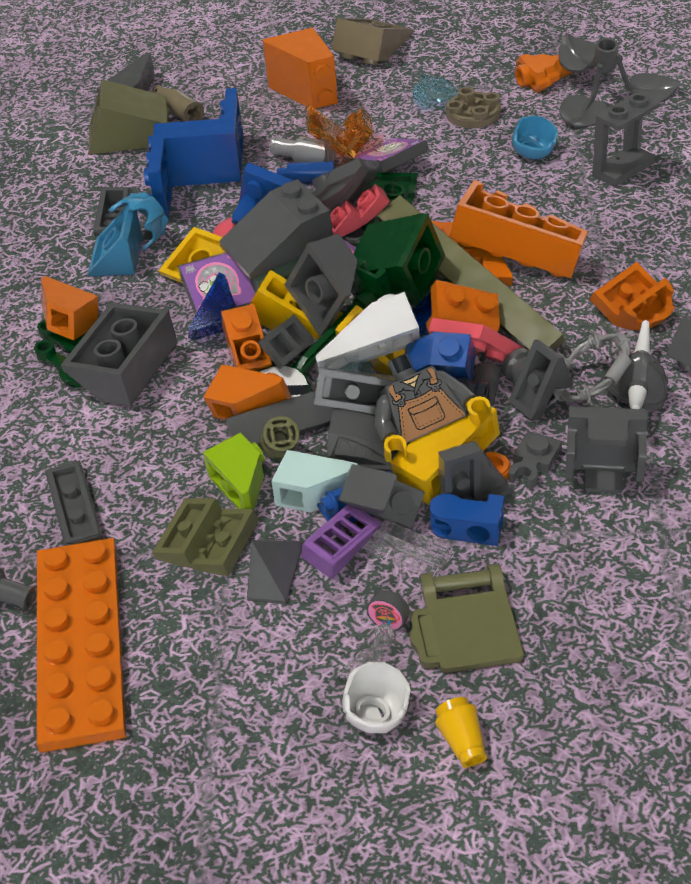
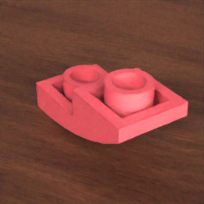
(350, 218)

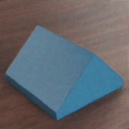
(117, 246)

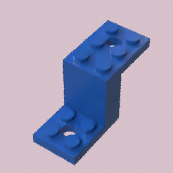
(195, 152)

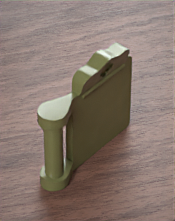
(465, 629)

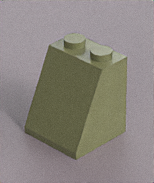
(124, 118)

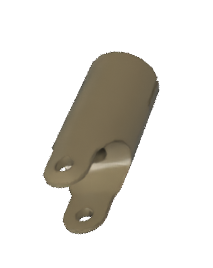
(181, 104)

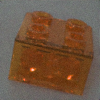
(343, 141)

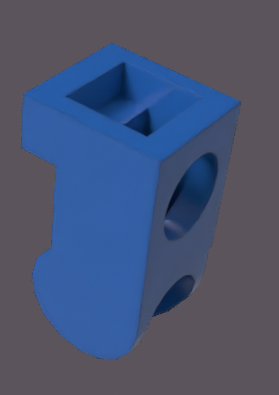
(467, 519)

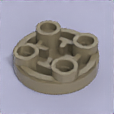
(473, 108)

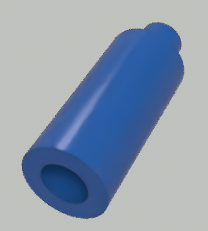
(306, 171)

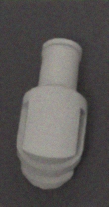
(303, 149)

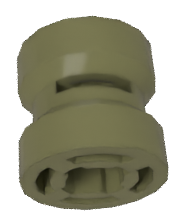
(275, 444)

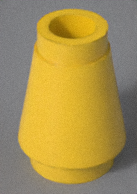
(462, 731)

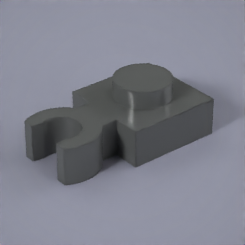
(534, 455)

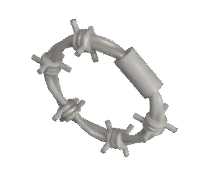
(612, 376)

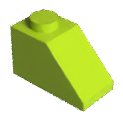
(236, 470)

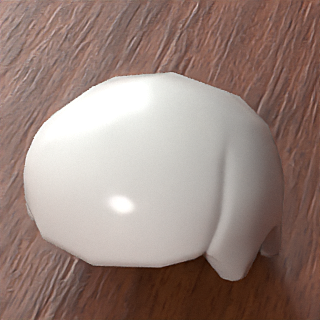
(374, 687)

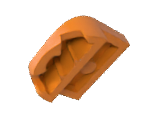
(634, 298)
(464, 305)

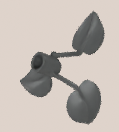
(580, 54)

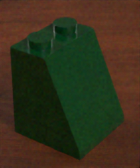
(406, 250)

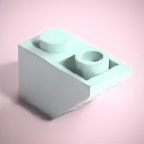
(306, 478)

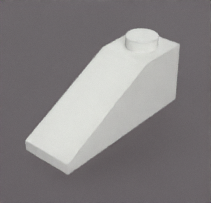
(375, 332)

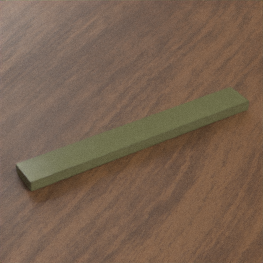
(460, 268)

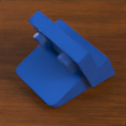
(255, 186)

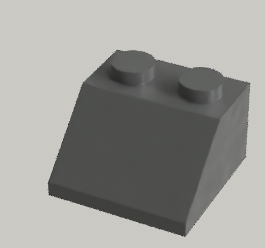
(323, 280)

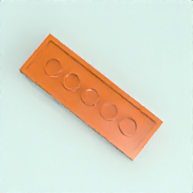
(79, 646)

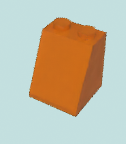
(301, 68)

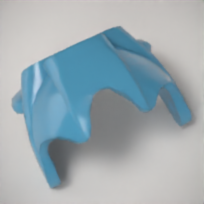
(150, 209)

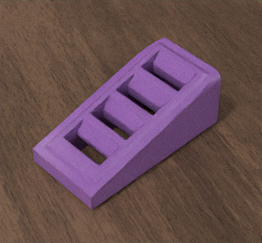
(332, 564)

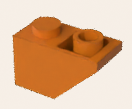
(67, 308)
(242, 336)
(242, 390)

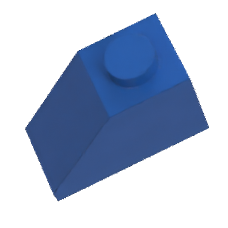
(444, 352)

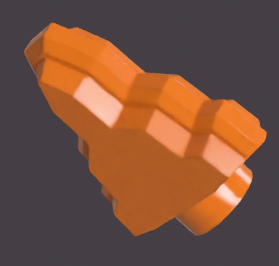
(539, 71)

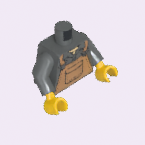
(421, 405)

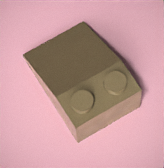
(368, 39)

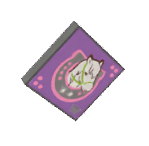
(394, 152)
(200, 275)

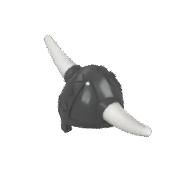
(644, 380)

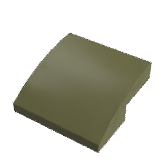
(206, 536)

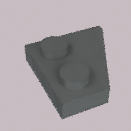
(470, 474)

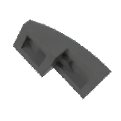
(286, 341)

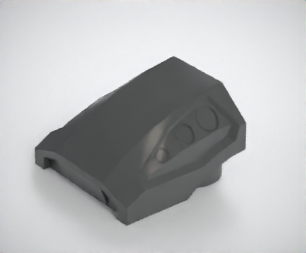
(345, 182)
(356, 440)

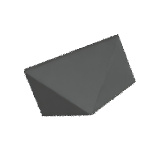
(272, 569)

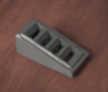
(108, 197)

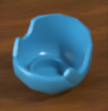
(534, 137)

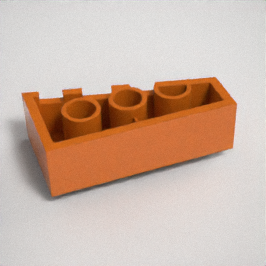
(517, 232)

